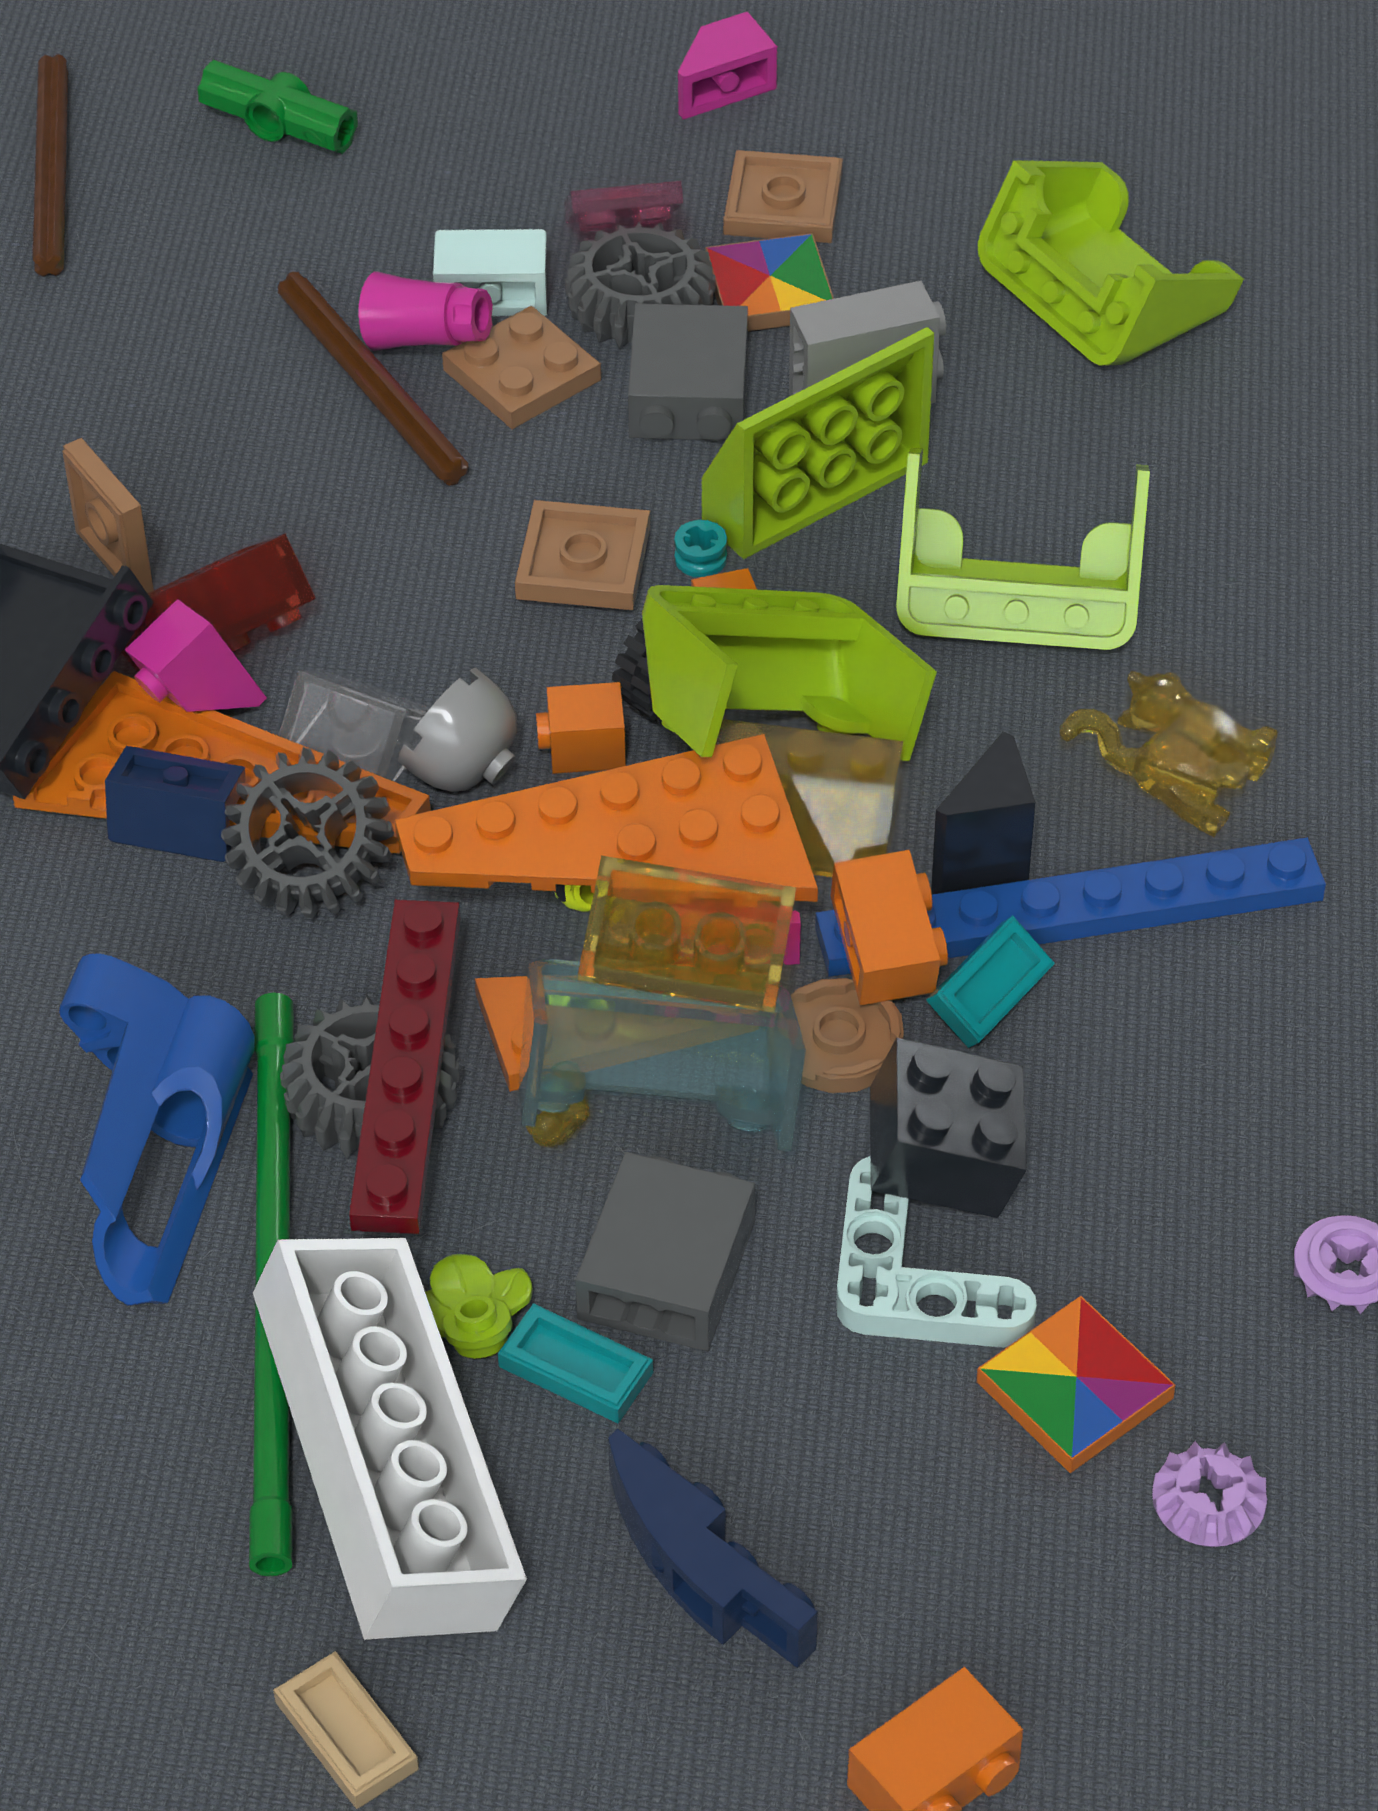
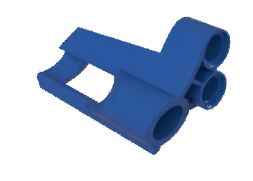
(173, 1072)

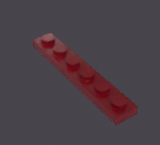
(405, 1068)

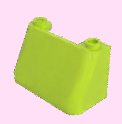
(1063, 255)

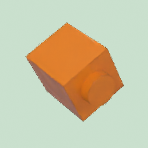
(583, 727)

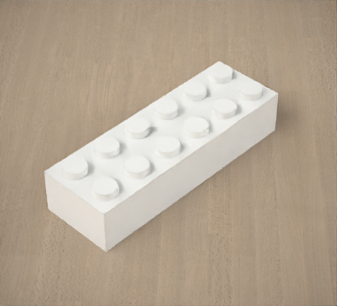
(387, 1438)

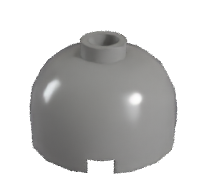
(464, 736)

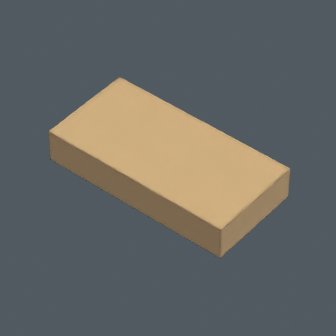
(346, 1730)

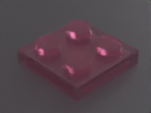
(602, 206)

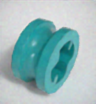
(700, 548)

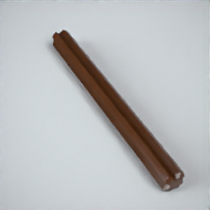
(50, 166)
(373, 379)

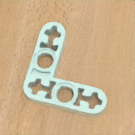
(901, 1288)

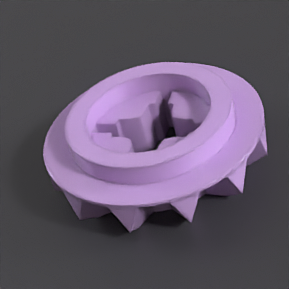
(1341, 1238)
(1192, 1514)

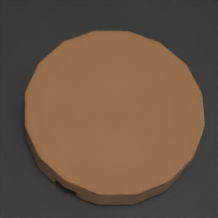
(841, 1036)

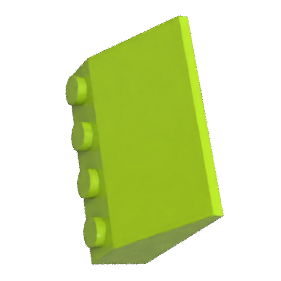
(822, 447)

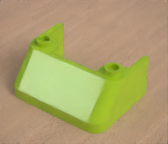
(1015, 600)
(778, 653)

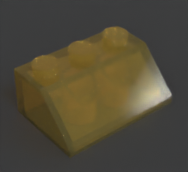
(837, 788)
(688, 934)

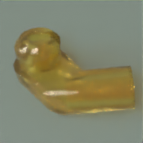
(556, 1128)

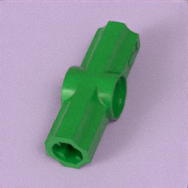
(277, 106)

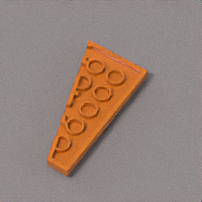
(128, 716)
(670, 811)

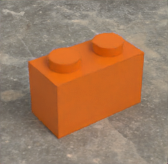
(887, 927)
(938, 1751)

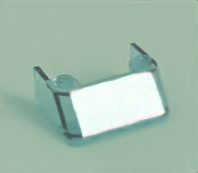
(657, 1045)

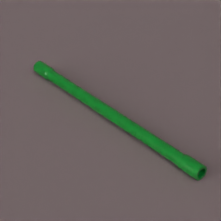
(270, 1513)

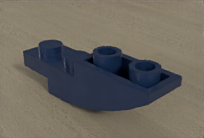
(684, 1544)

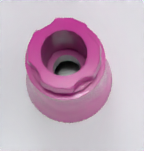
(421, 312)

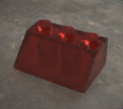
(239, 592)

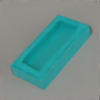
(990, 981)
(575, 1363)

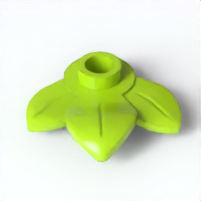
(474, 1305)

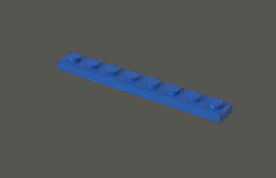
(1116, 898)

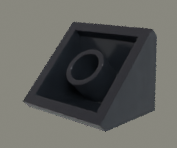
(985, 824)

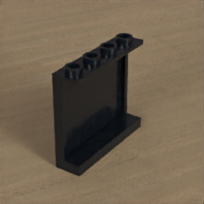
(55, 650)

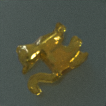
(1191, 754)

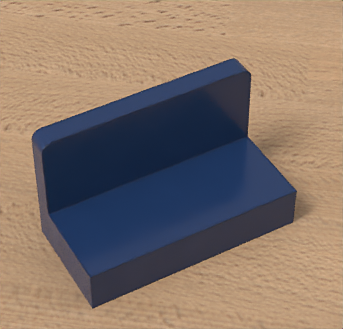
(171, 802)

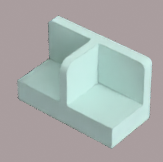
(500, 261)

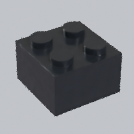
(947, 1128)

